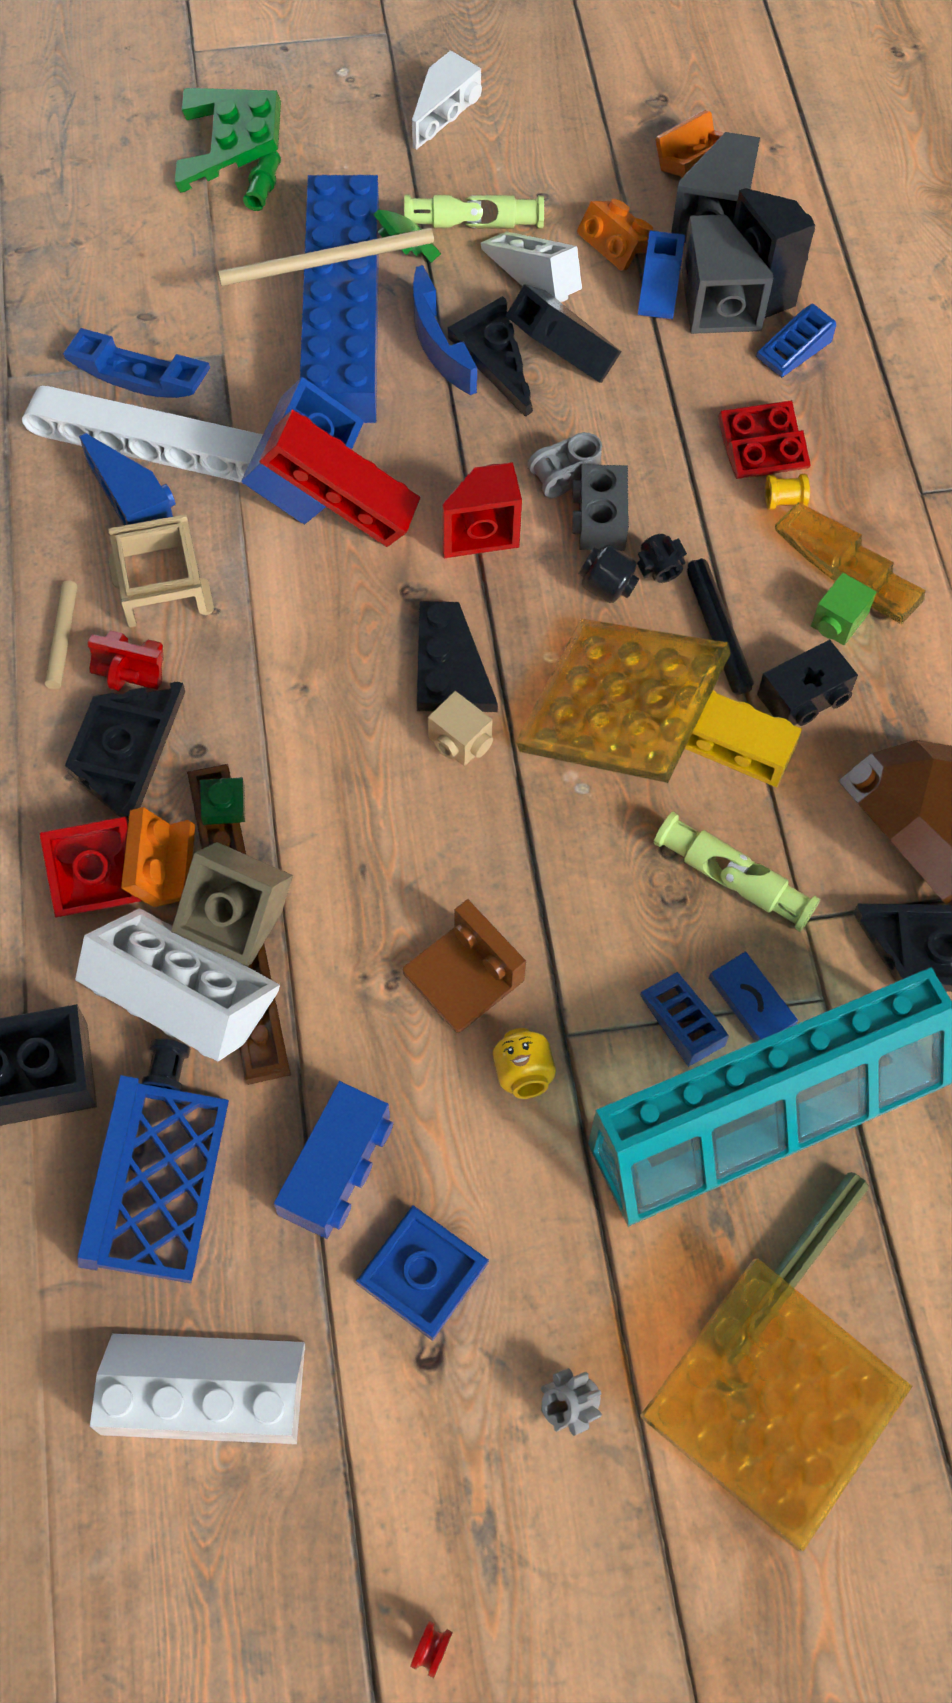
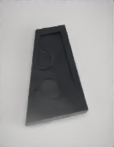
(449, 659)

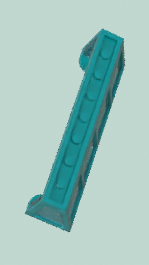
(774, 1097)

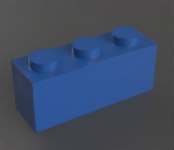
(334, 1161)

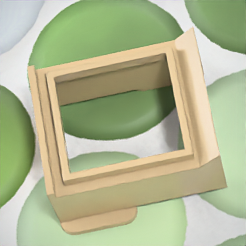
(151, 537)

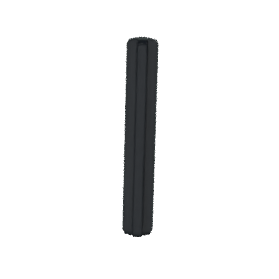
(719, 624)

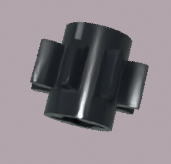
(661, 558)

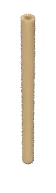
(325, 257)

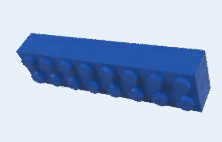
(342, 297)

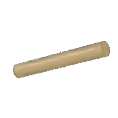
(61, 635)

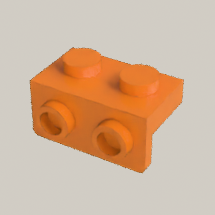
(686, 143)
(614, 231)

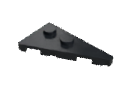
(495, 351)

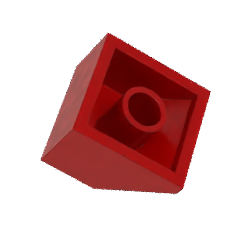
(483, 512)

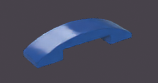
(450, 360)
(134, 371)

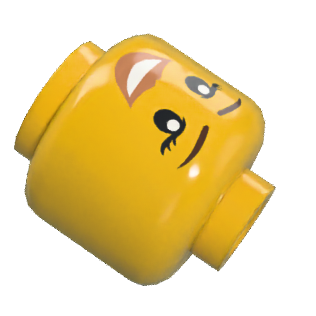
(524, 1063)

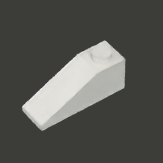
(537, 262)

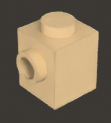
(460, 729)

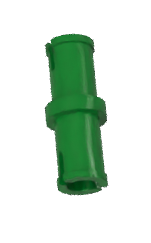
(261, 181)

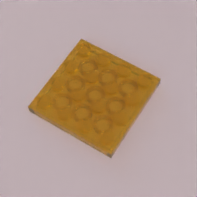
(624, 699)
(776, 1404)

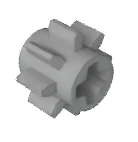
(571, 1401)

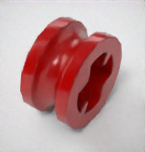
(431, 1649)

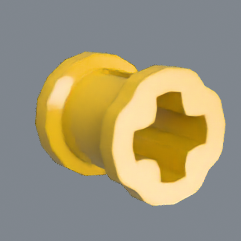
(786, 491)

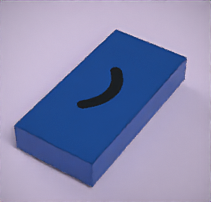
(752, 997)

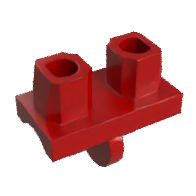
(125, 661)

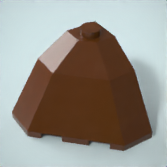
(911, 802)

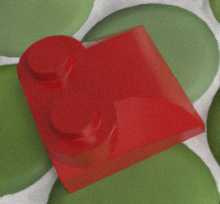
(86, 866)

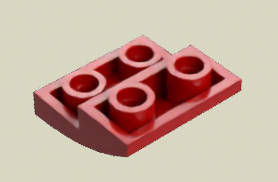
(763, 439)

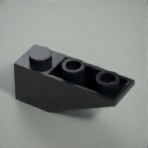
(562, 332)

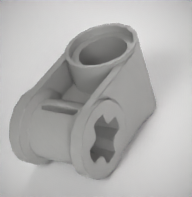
(564, 462)

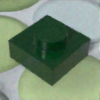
(222, 801)

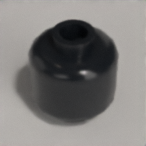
(609, 573)

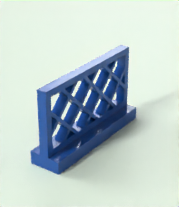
(113, 1173)

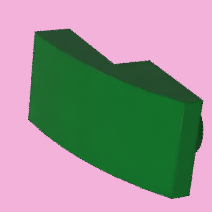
(396, 224)

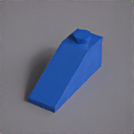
(128, 485)

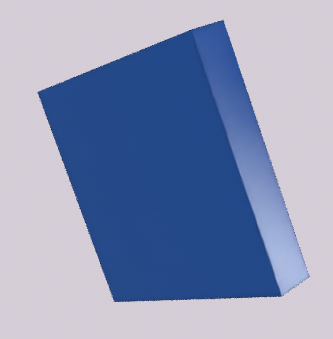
(422, 1272)

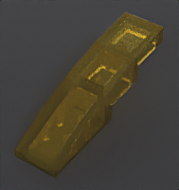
(839, 549)

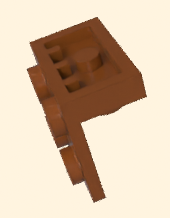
(466, 969)

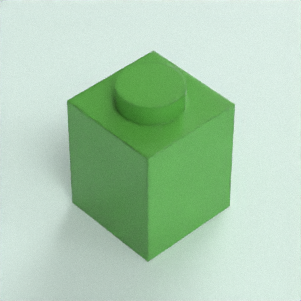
(843, 609)

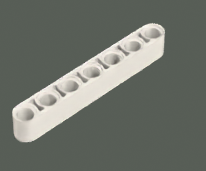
(142, 432)

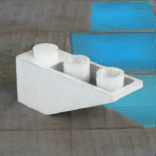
(446, 92)

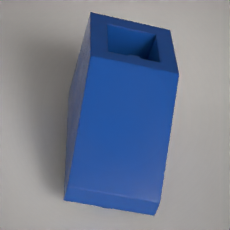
(661, 274)

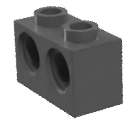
(602, 506)

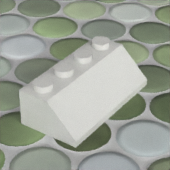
(175, 983)
(199, 1389)

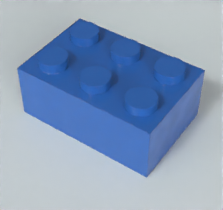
(324, 413)

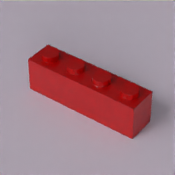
(340, 478)

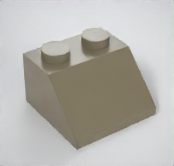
(230, 902)

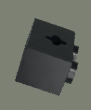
(808, 684)

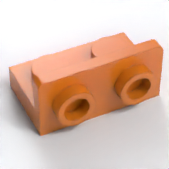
(157, 857)

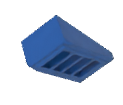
(810, 322)
(689, 1050)

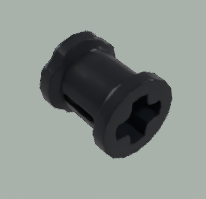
(166, 1063)

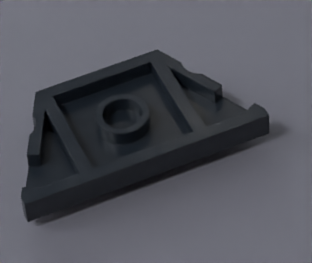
(123, 744)
(910, 938)

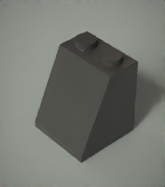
(715, 180)
(723, 278)

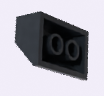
(782, 239)

